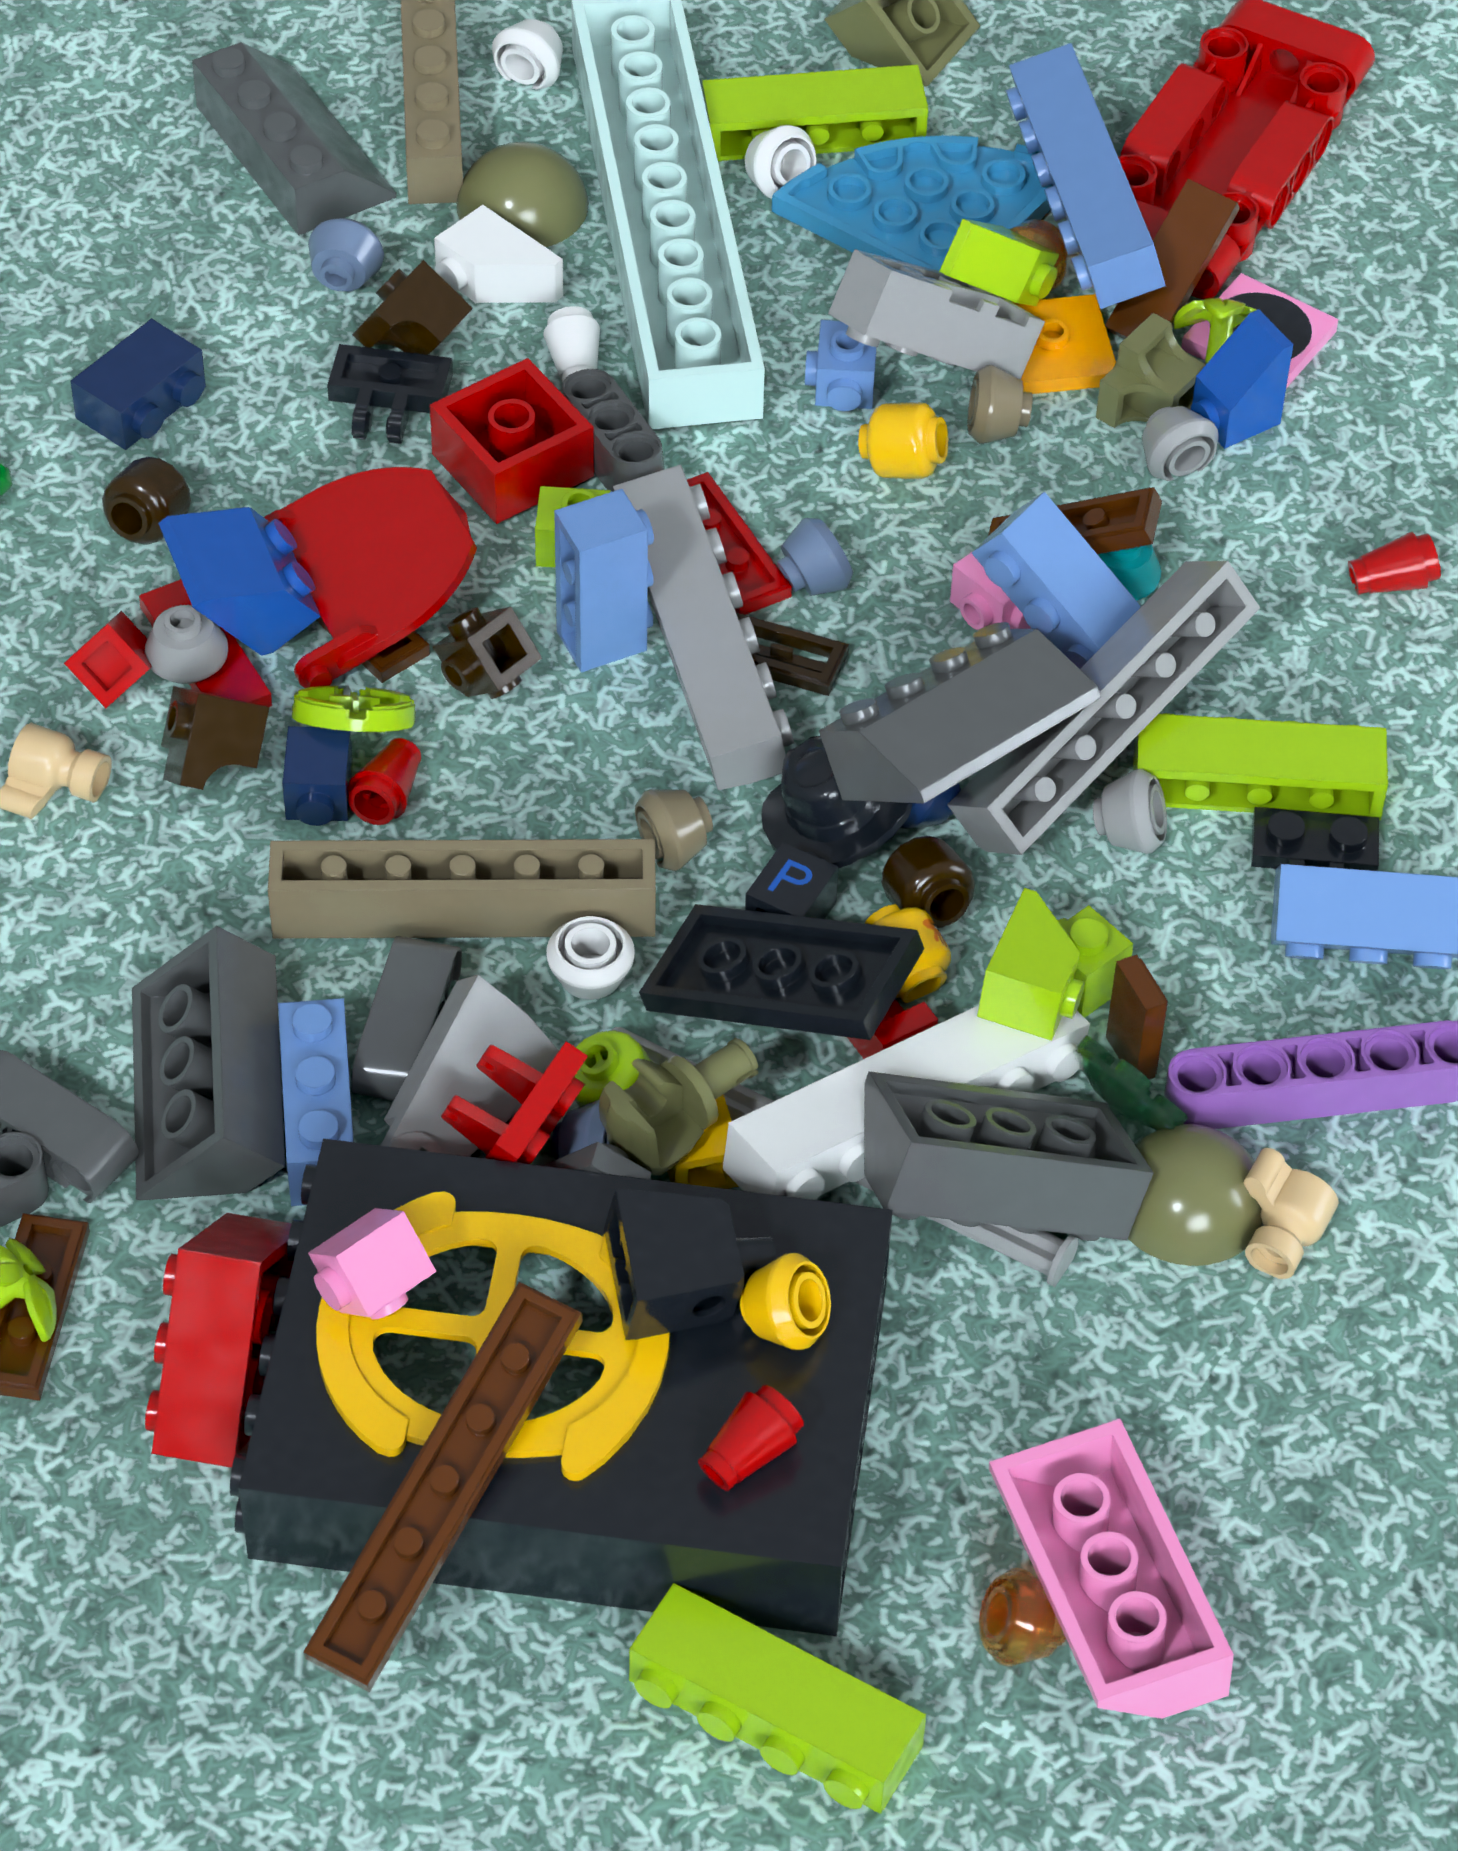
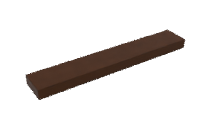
(443, 1487)

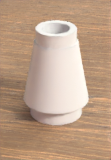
(572, 340)

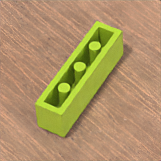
(833, 107)
(1265, 764)
(776, 1700)

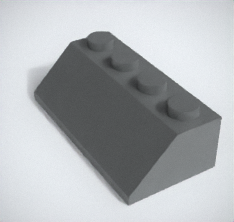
(285, 137)
(954, 716)
(207, 1071)
(1000, 1158)

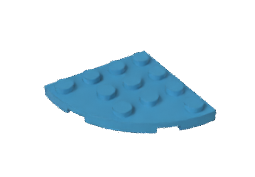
(912, 195)

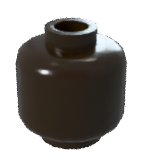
(144, 497)
(929, 877)

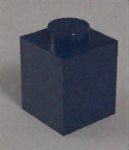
(317, 775)

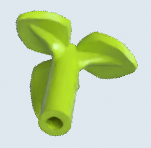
(1220, 313)
(19, 1280)

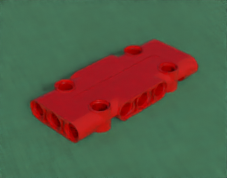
(1245, 122)

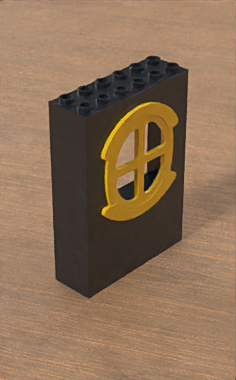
(609, 1489)

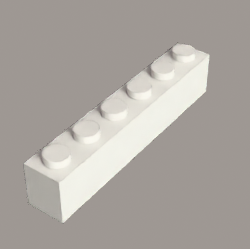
(817, 1133)

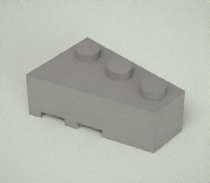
(932, 315)

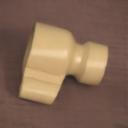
(46, 762)
(1293, 1213)

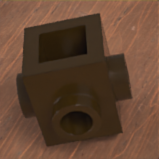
(486, 652)

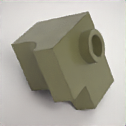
(1148, 375)

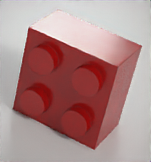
(511, 438)

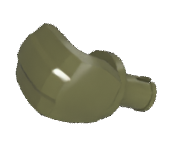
(671, 1104)

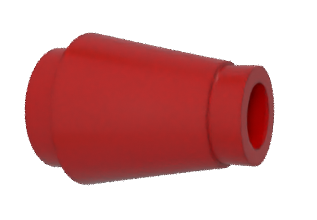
(1396, 566)
(385, 783)
(751, 1437)

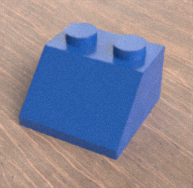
(242, 574)

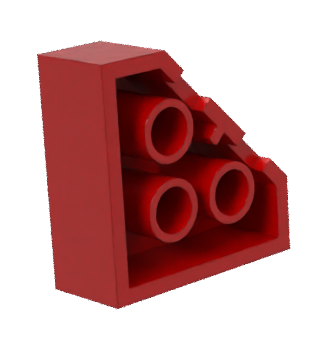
(214, 1337)

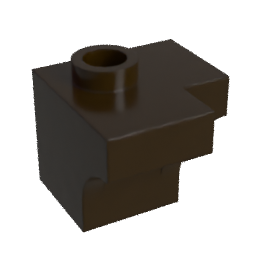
(414, 312)
(208, 734)

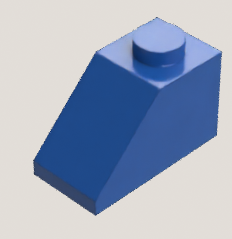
(1245, 381)

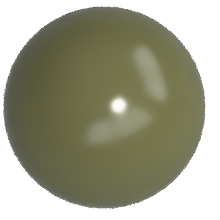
(527, 188)
(1196, 1198)

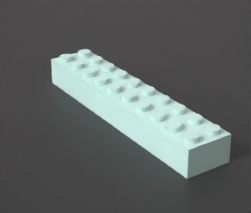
(667, 214)

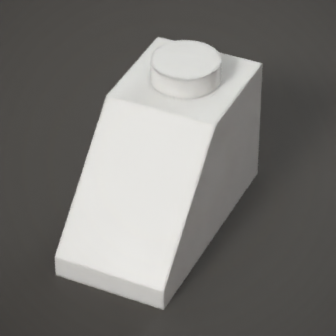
(497, 261)

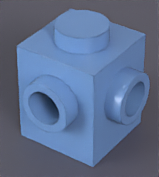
(841, 369)

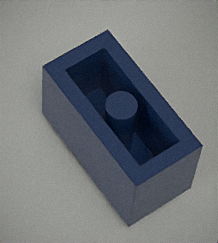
(139, 384)

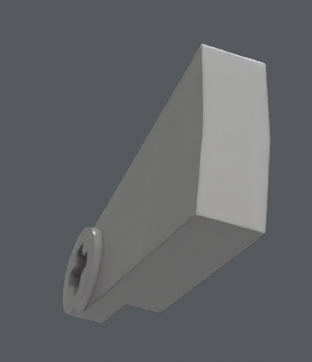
(447, 1067)

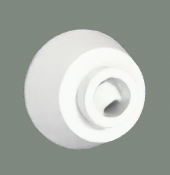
(529, 53)
(778, 157)
(590, 956)

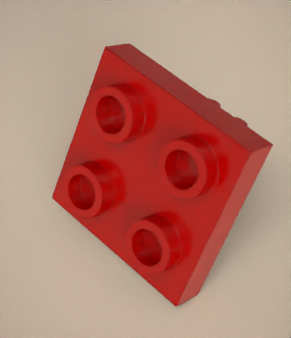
(543, 1099)

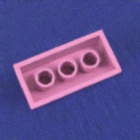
(1115, 1573)

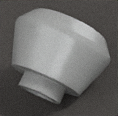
(1178, 441)
(185, 646)
(1132, 812)

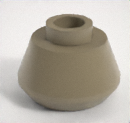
(997, 405)
(675, 823)

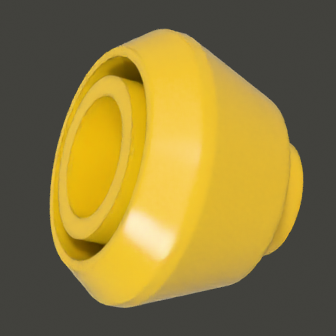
(787, 1302)

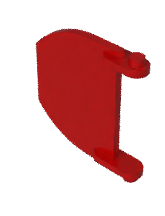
(380, 560)

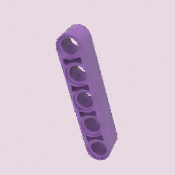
(1316, 1075)

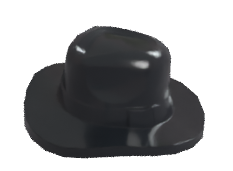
(814, 818)

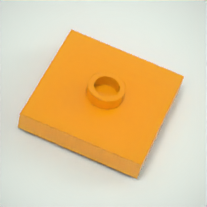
(1071, 347)

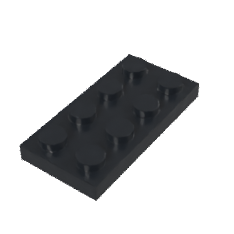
(782, 971)

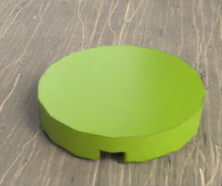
(369, 712)

